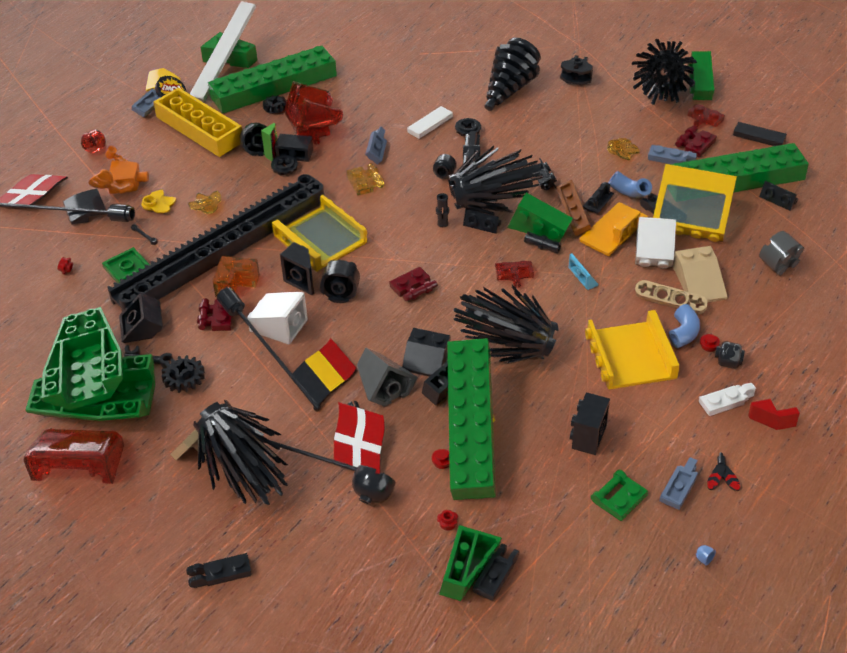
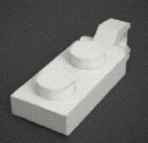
(726, 398)

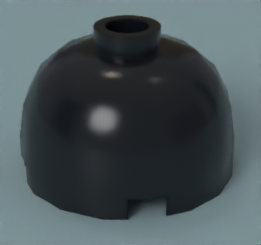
(252, 140)
(371, 485)

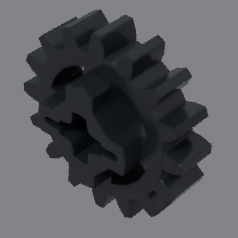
(183, 374)

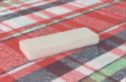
(430, 122)

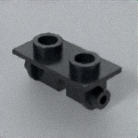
(548, 179)
(778, 195)
(599, 198)
(481, 221)

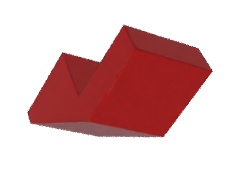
(766, 414)

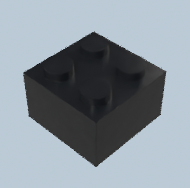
(589, 423)

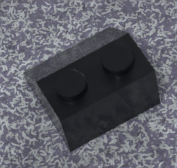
(297, 267)
(141, 319)
(425, 351)

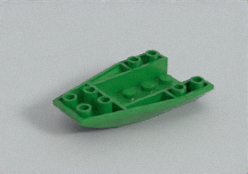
(83, 362)
(129, 400)

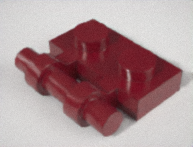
(700, 141)
(412, 284)
(220, 319)

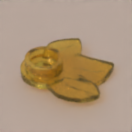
(622, 148)
(205, 203)

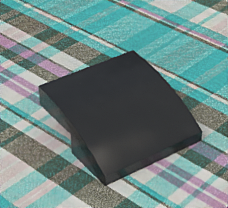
(87, 200)

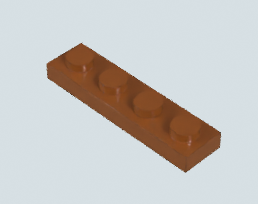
(573, 207)

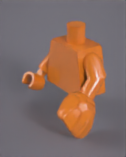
(122, 175)

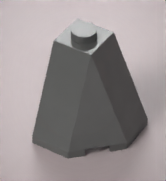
(384, 378)

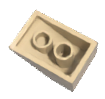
(700, 273)

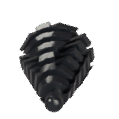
(511, 69)

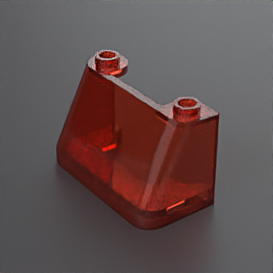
(309, 108)
(76, 450)

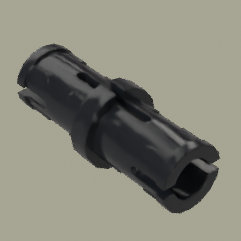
(442, 202)
(542, 242)

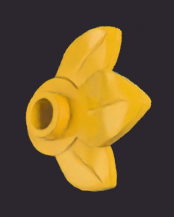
(158, 202)

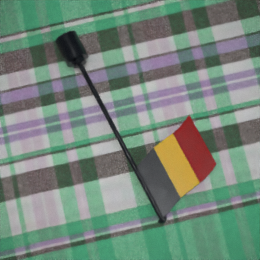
(317, 374)

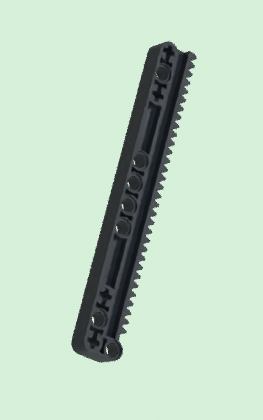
(224, 240)

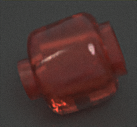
(93, 141)

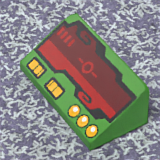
(269, 138)

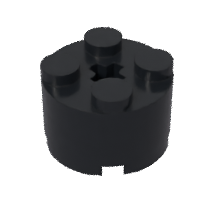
(340, 281)

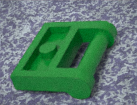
(624, 500)

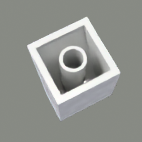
(655, 242)
(279, 316)

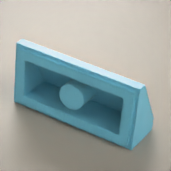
(581, 273)

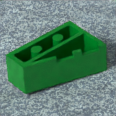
(243, 54)
(702, 76)
(539, 218)
(467, 560)

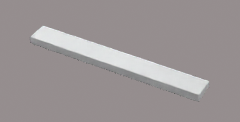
(223, 50)

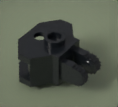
(576, 71)

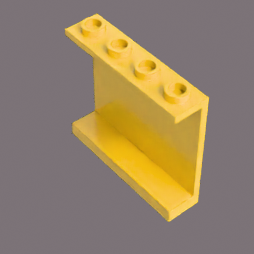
(633, 353)

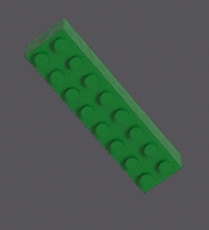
(271, 79)
(754, 167)
(470, 420)

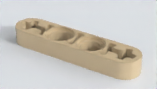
(672, 294)

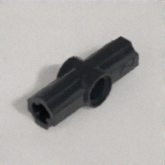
(472, 144)

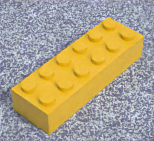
(198, 121)

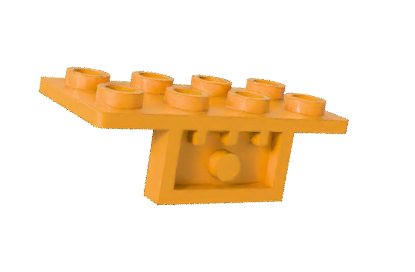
(612, 229)

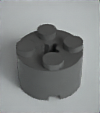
(781, 252)

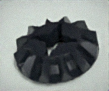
(279, 104)
(463, 126)
(290, 162)

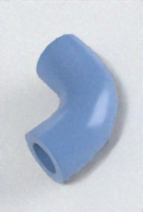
(630, 187)
(689, 326)

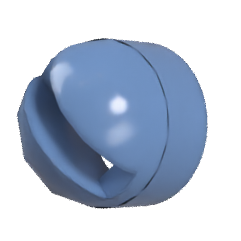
(705, 554)

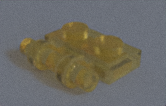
(360, 179)

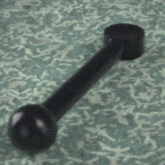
(153, 241)

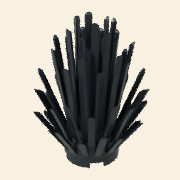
(664, 71)
(484, 183)
(514, 325)
(227, 432)

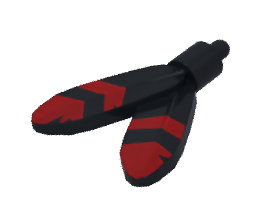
(722, 470)

